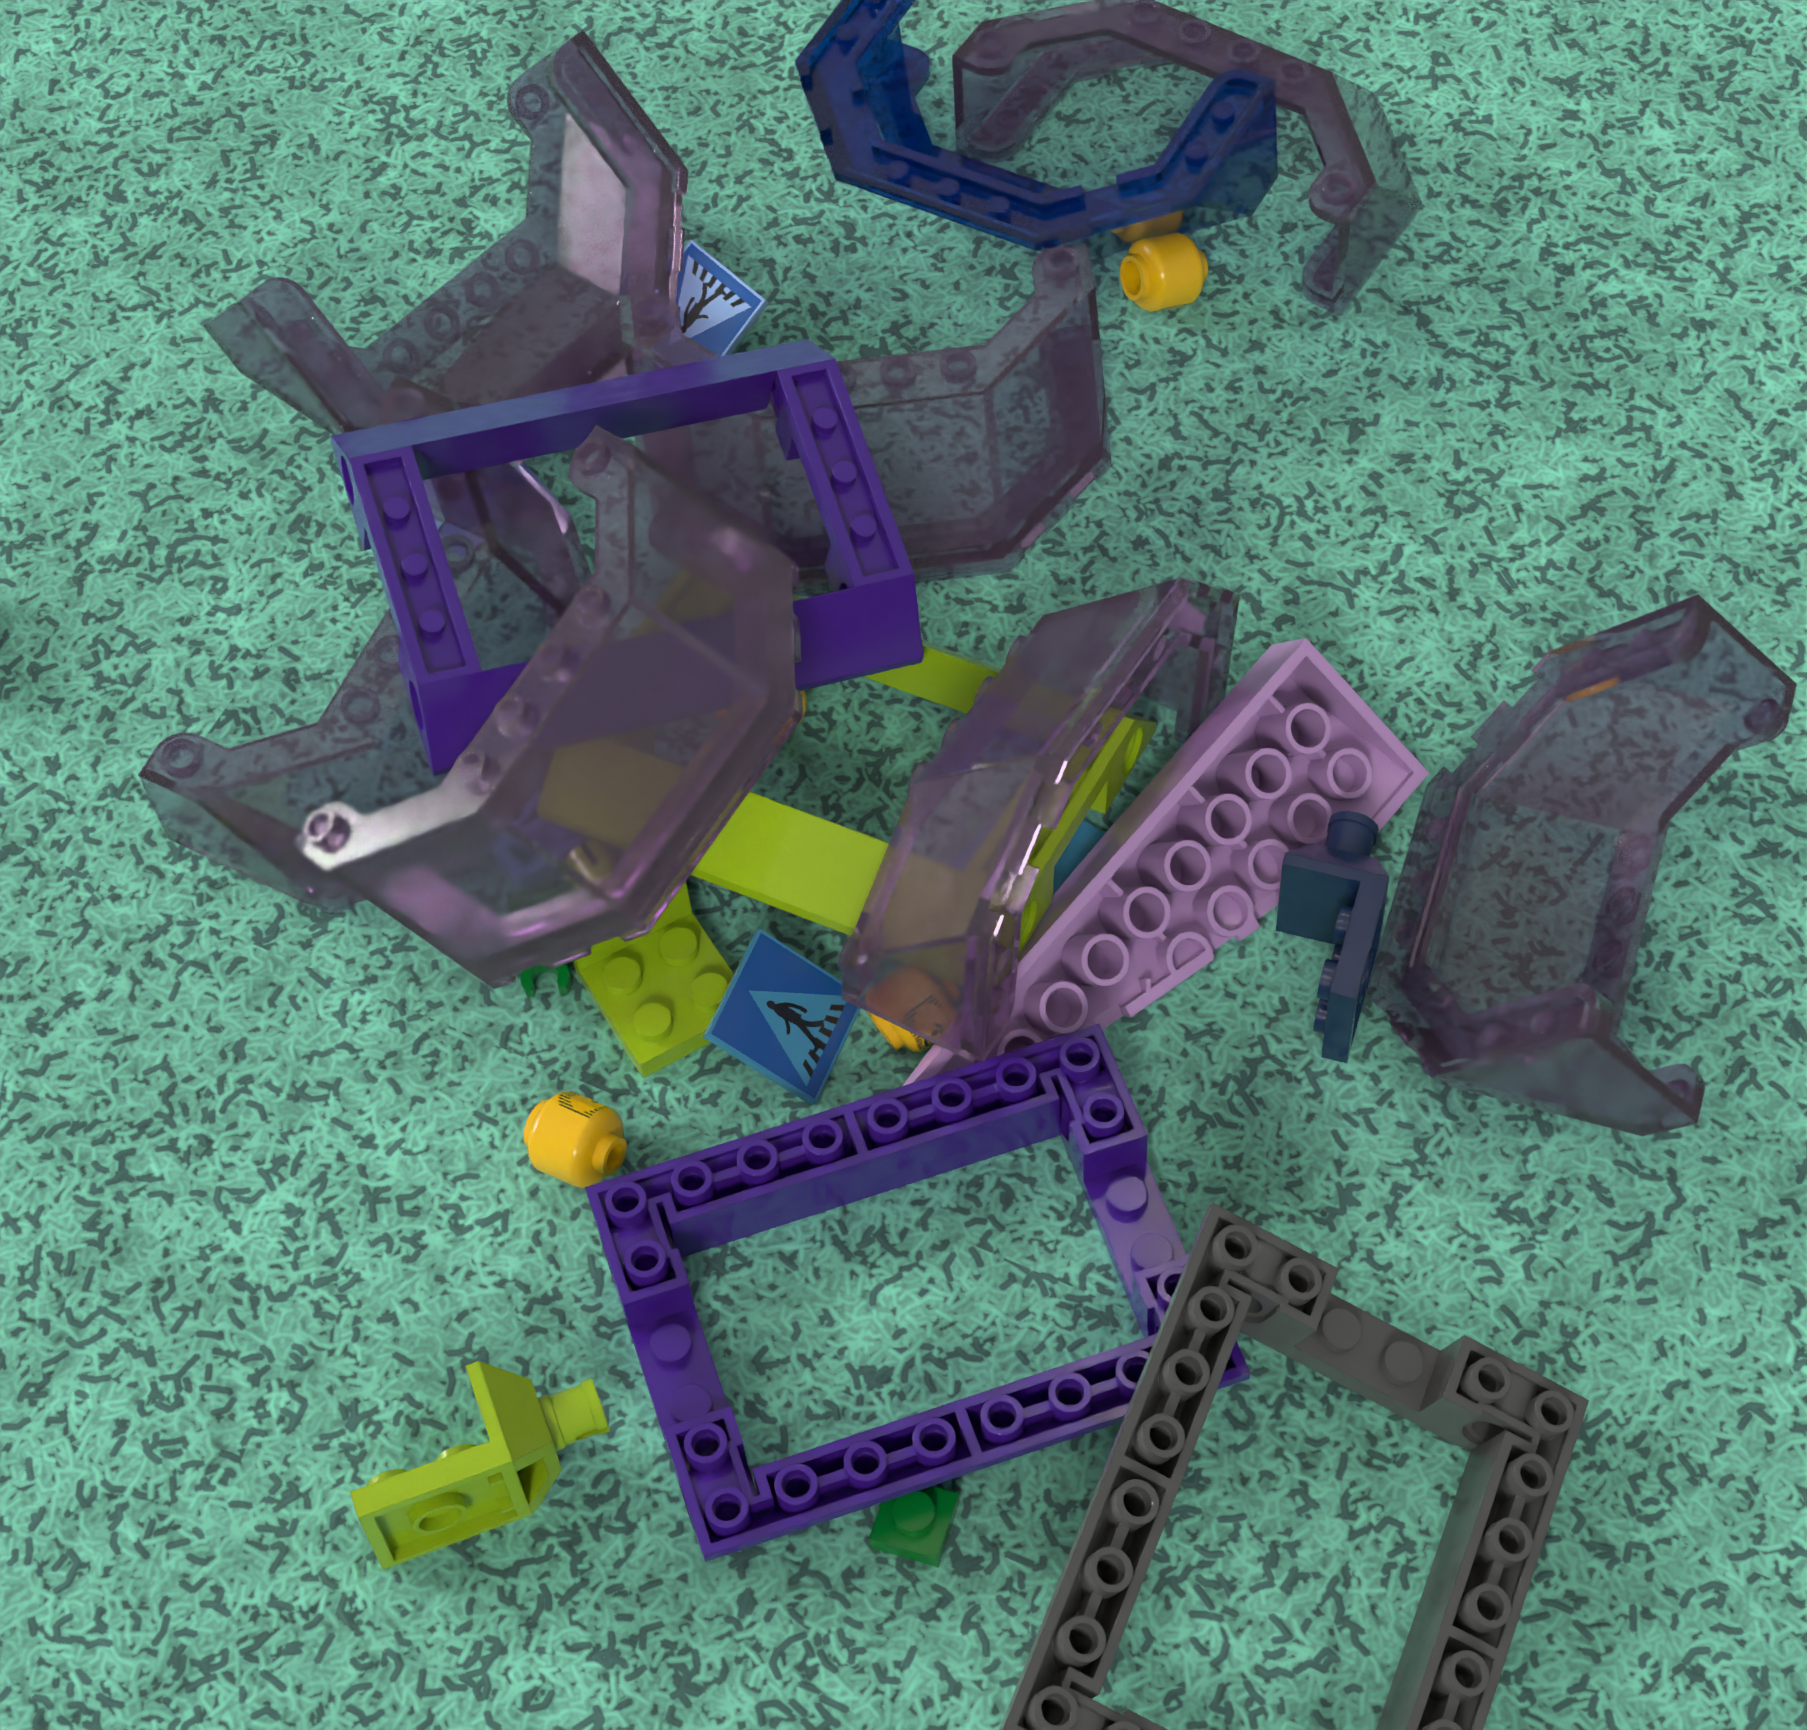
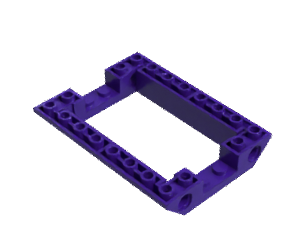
(846, 634)
(844, 1156)

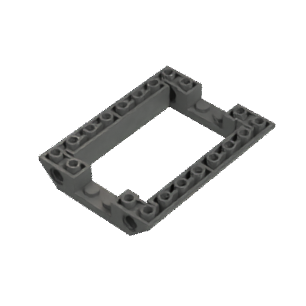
(1467, 1393)

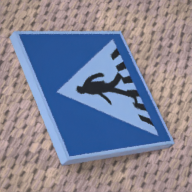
(714, 302)

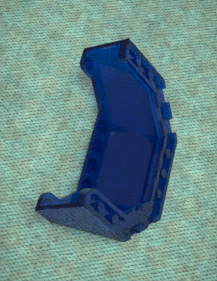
(875, 139)

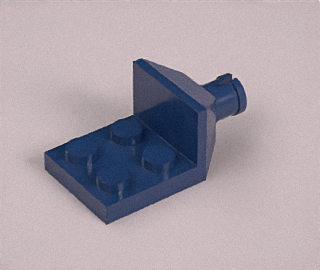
(1338, 899)

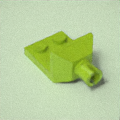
(658, 986)
(483, 1484)

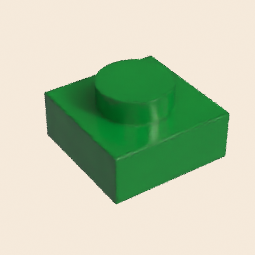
(916, 1525)

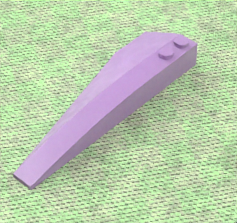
(1203, 848)

